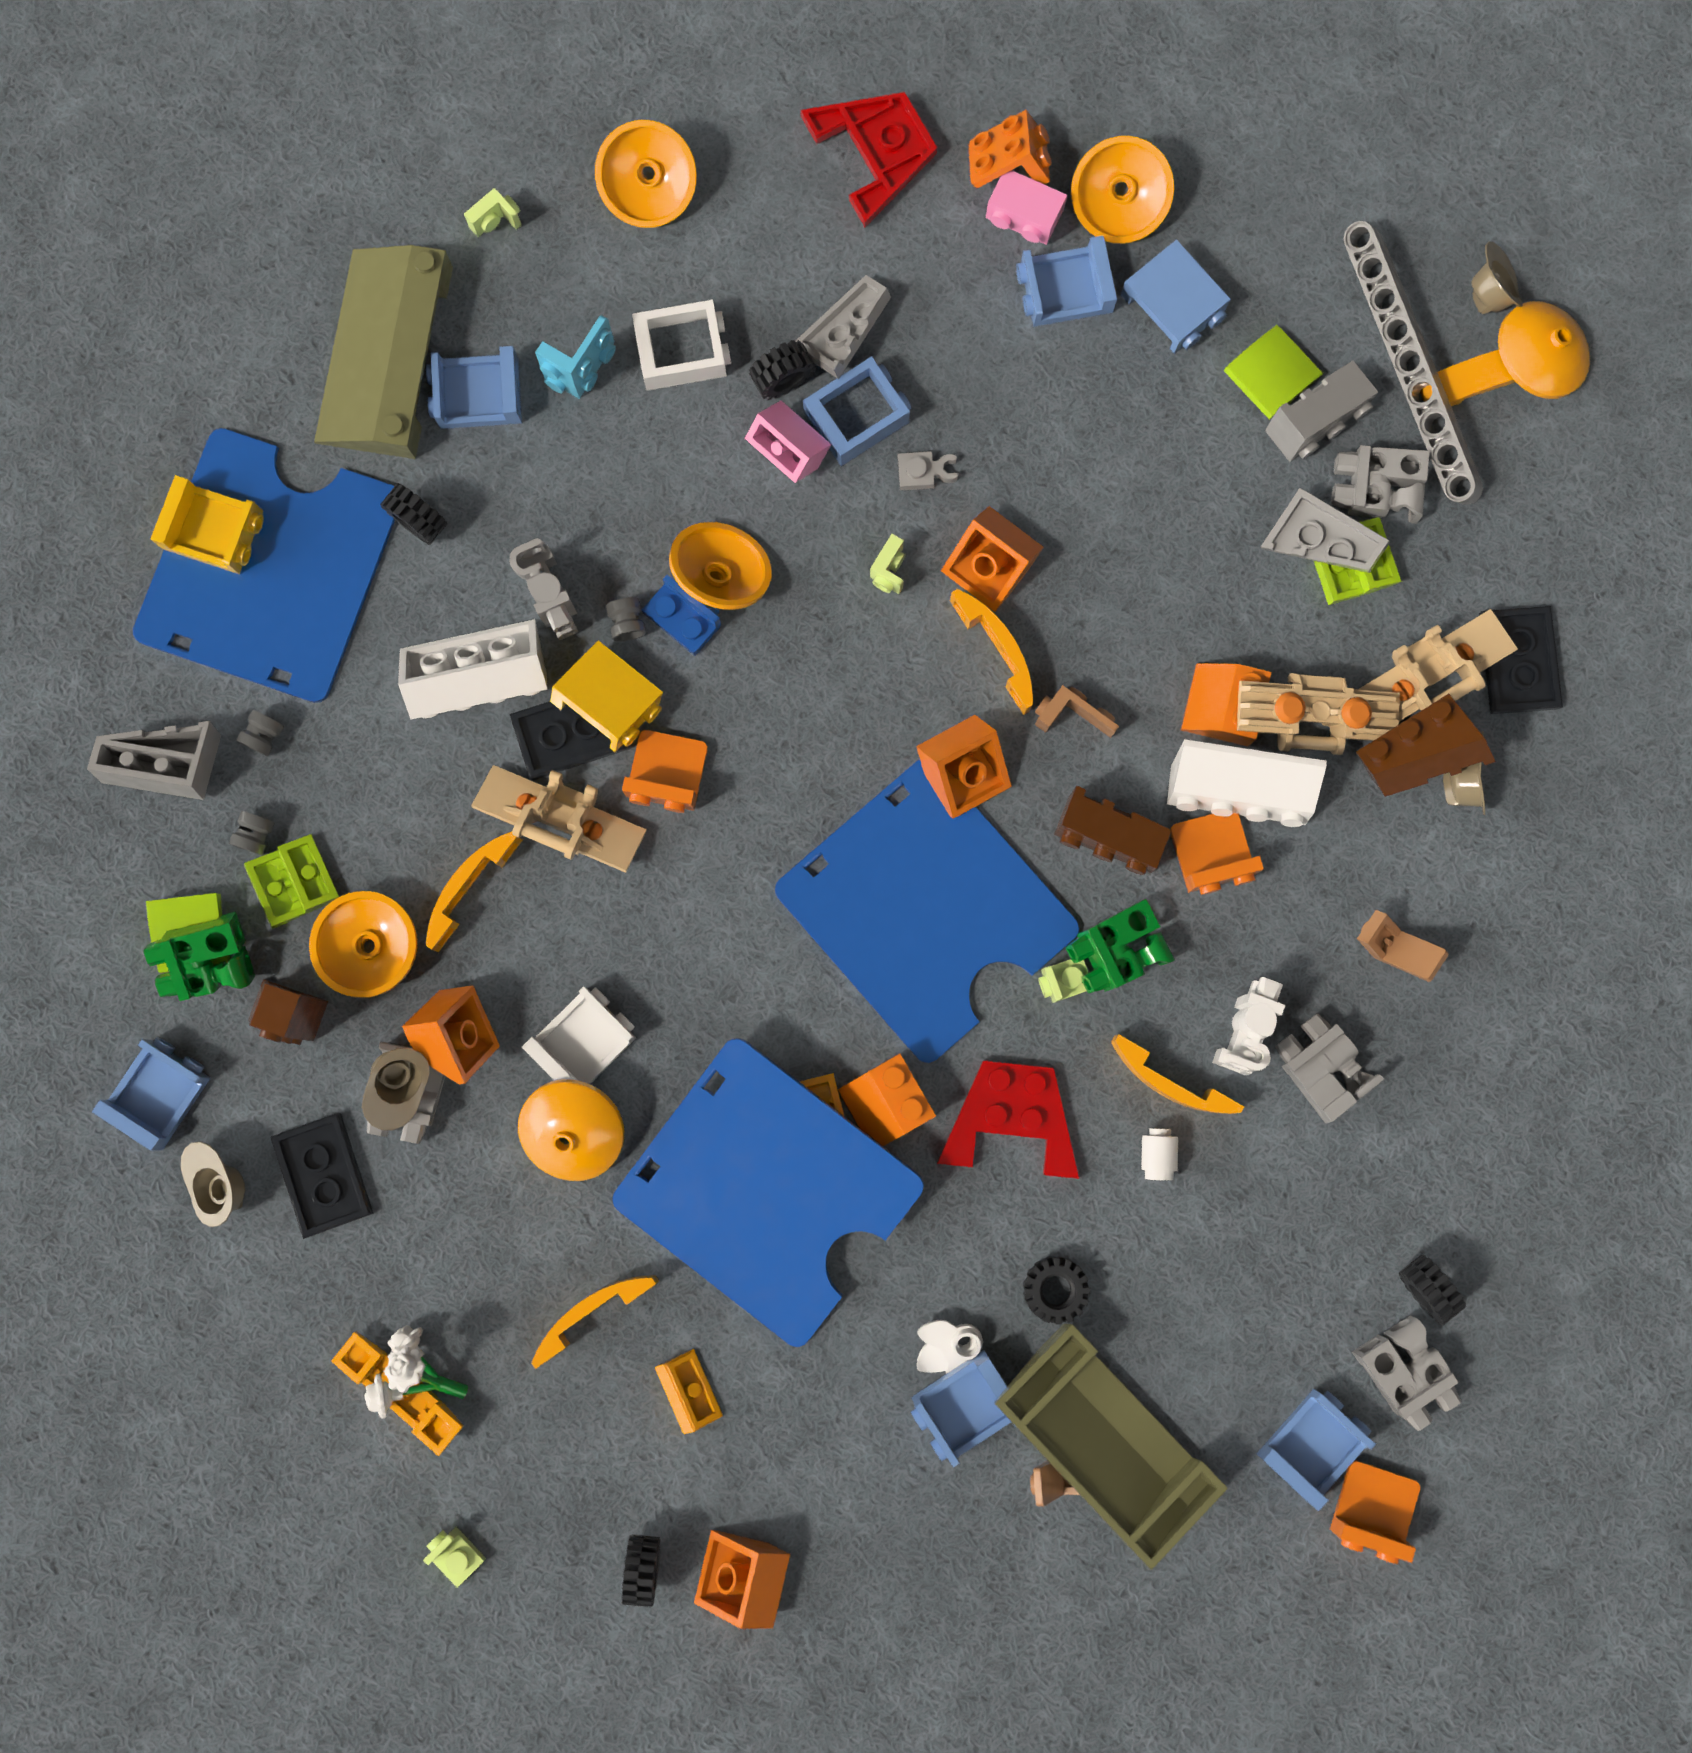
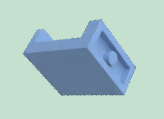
(1067, 283)
(1177, 296)
(475, 390)
(154, 1094)
(961, 1408)
(1315, 1446)

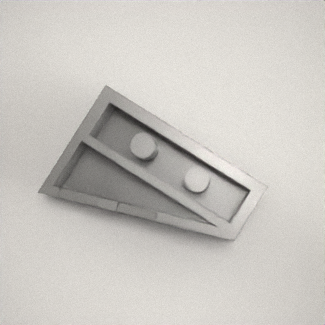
(1321, 412)
(158, 761)

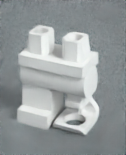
(1251, 1025)

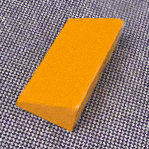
(689, 1392)

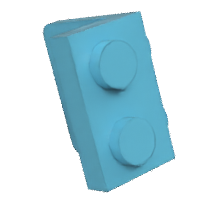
(579, 372)

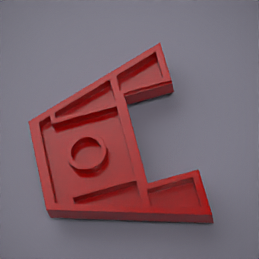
(888, 139)
(1013, 1103)

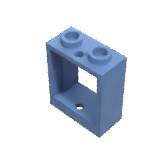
(826, 427)

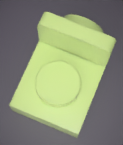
(487, 213)
(888, 559)
(1063, 980)
(454, 1555)

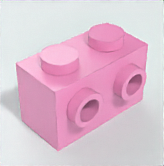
(1025, 207)
(787, 441)

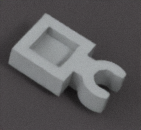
(919, 470)

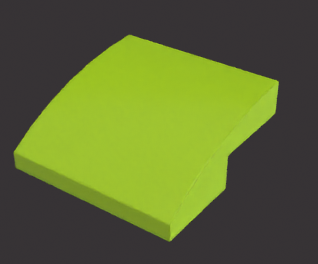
(1273, 371)
(1345, 583)
(291, 881)
(182, 912)

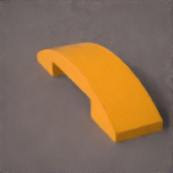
(1472, 378)
(973, 612)
(440, 924)
(1135, 1057)
(556, 1340)
(423, 1411)

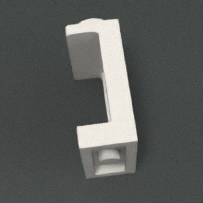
(581, 1039)

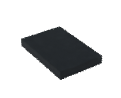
(1530, 675)
(557, 739)
(321, 1175)

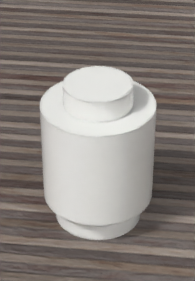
(1159, 1154)

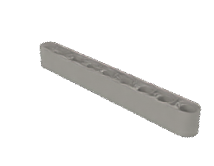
(1401, 350)

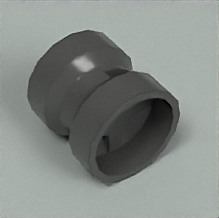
(626, 619)
(261, 725)
(250, 841)

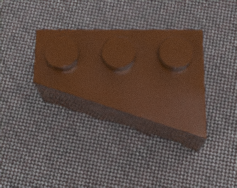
(1424, 747)
(1112, 832)
(286, 1014)

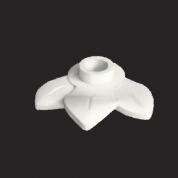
(942, 1346)

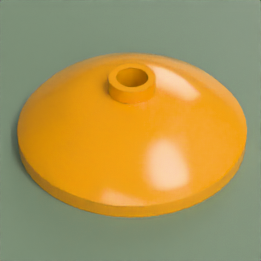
(621, 176)
(1143, 205)
(1544, 350)
(720, 565)
(340, 937)
(582, 1117)

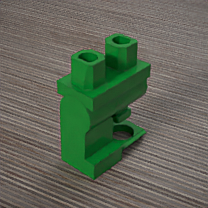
(1109, 949)
(190, 954)

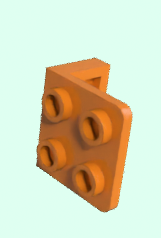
(1007, 146)
(666, 771)
(1214, 853)
(1376, 1512)

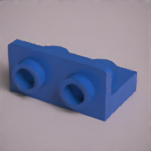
(682, 616)

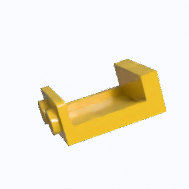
(207, 526)
(608, 695)

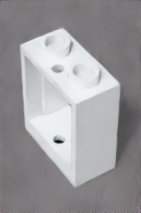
(685, 372)

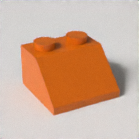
(991, 558)
(1214, 701)
(965, 765)
(453, 1033)
(887, 1101)
(742, 1580)

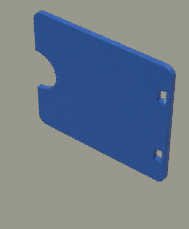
(295, 594)
(922, 908)
(763, 1188)

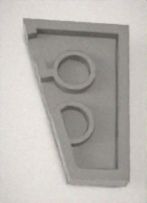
(845, 325)
(1324, 535)

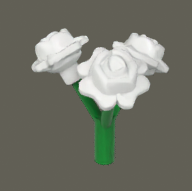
(404, 1370)

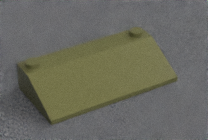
(382, 349)
(1109, 1446)

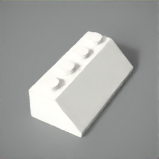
(472, 670)
(1245, 783)

